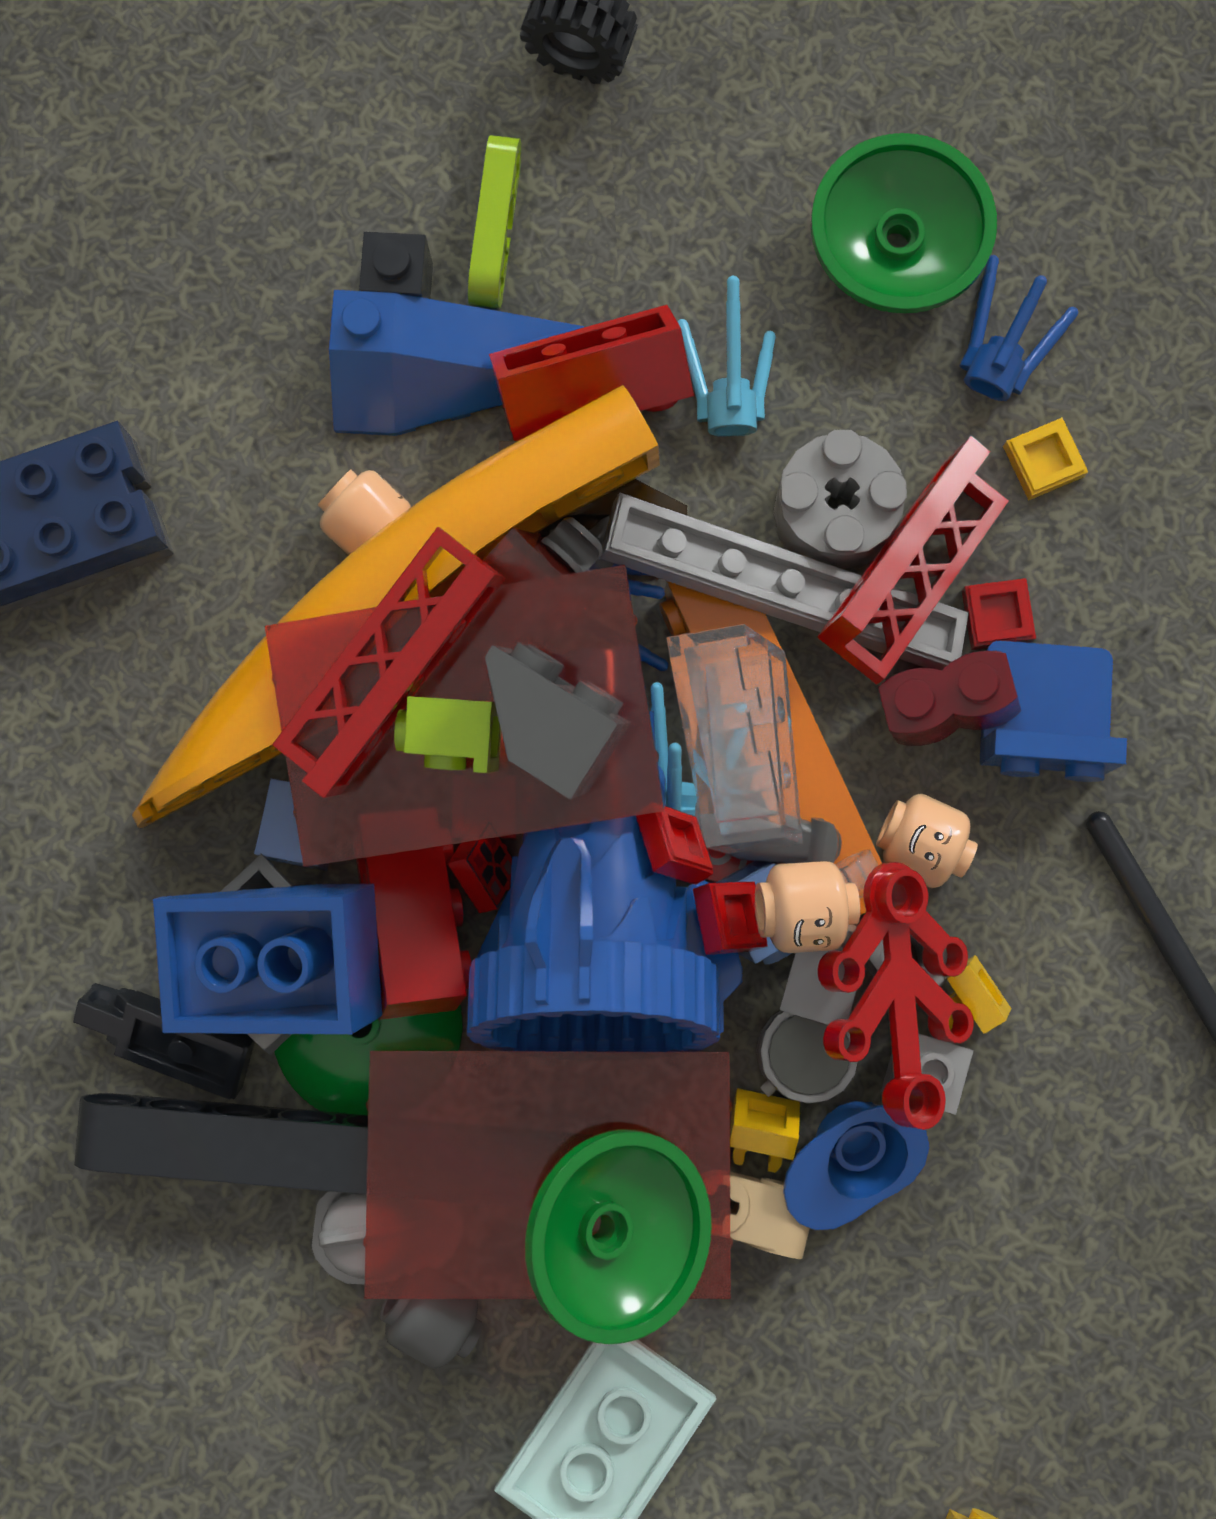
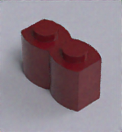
(934, 703)

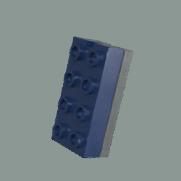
(75, 516)

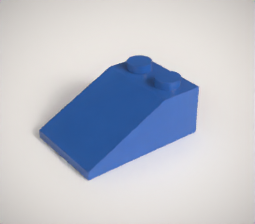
(269, 960)

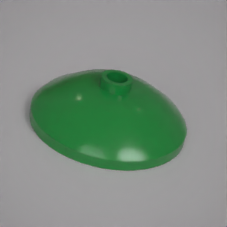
(908, 189)
(334, 1068)
(648, 1240)

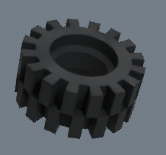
(580, 36)

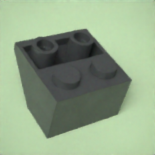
(550, 725)

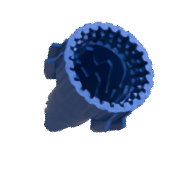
(597, 951)

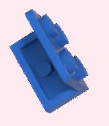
(1062, 714)

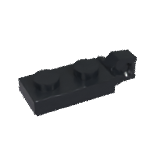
(135, 1027)

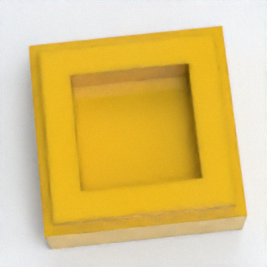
(1045, 458)

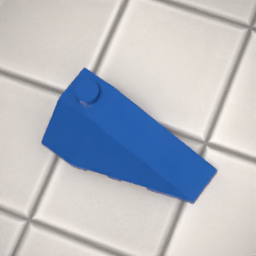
(417, 359)

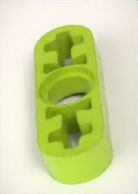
(493, 219)

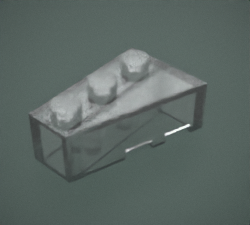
(738, 737)

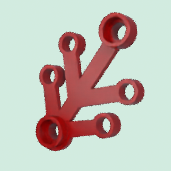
(895, 910)

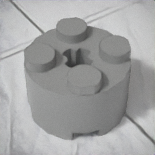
(845, 468)

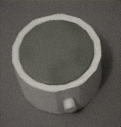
(796, 1062)

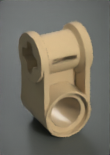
(763, 1218)

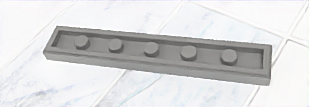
(762, 577)

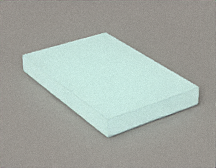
(606, 1436)

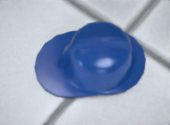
(852, 1165)

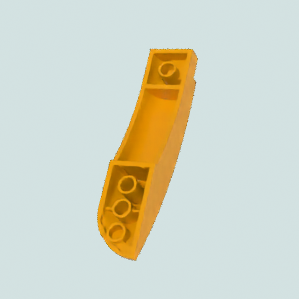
(515, 488)

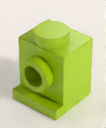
(450, 732)

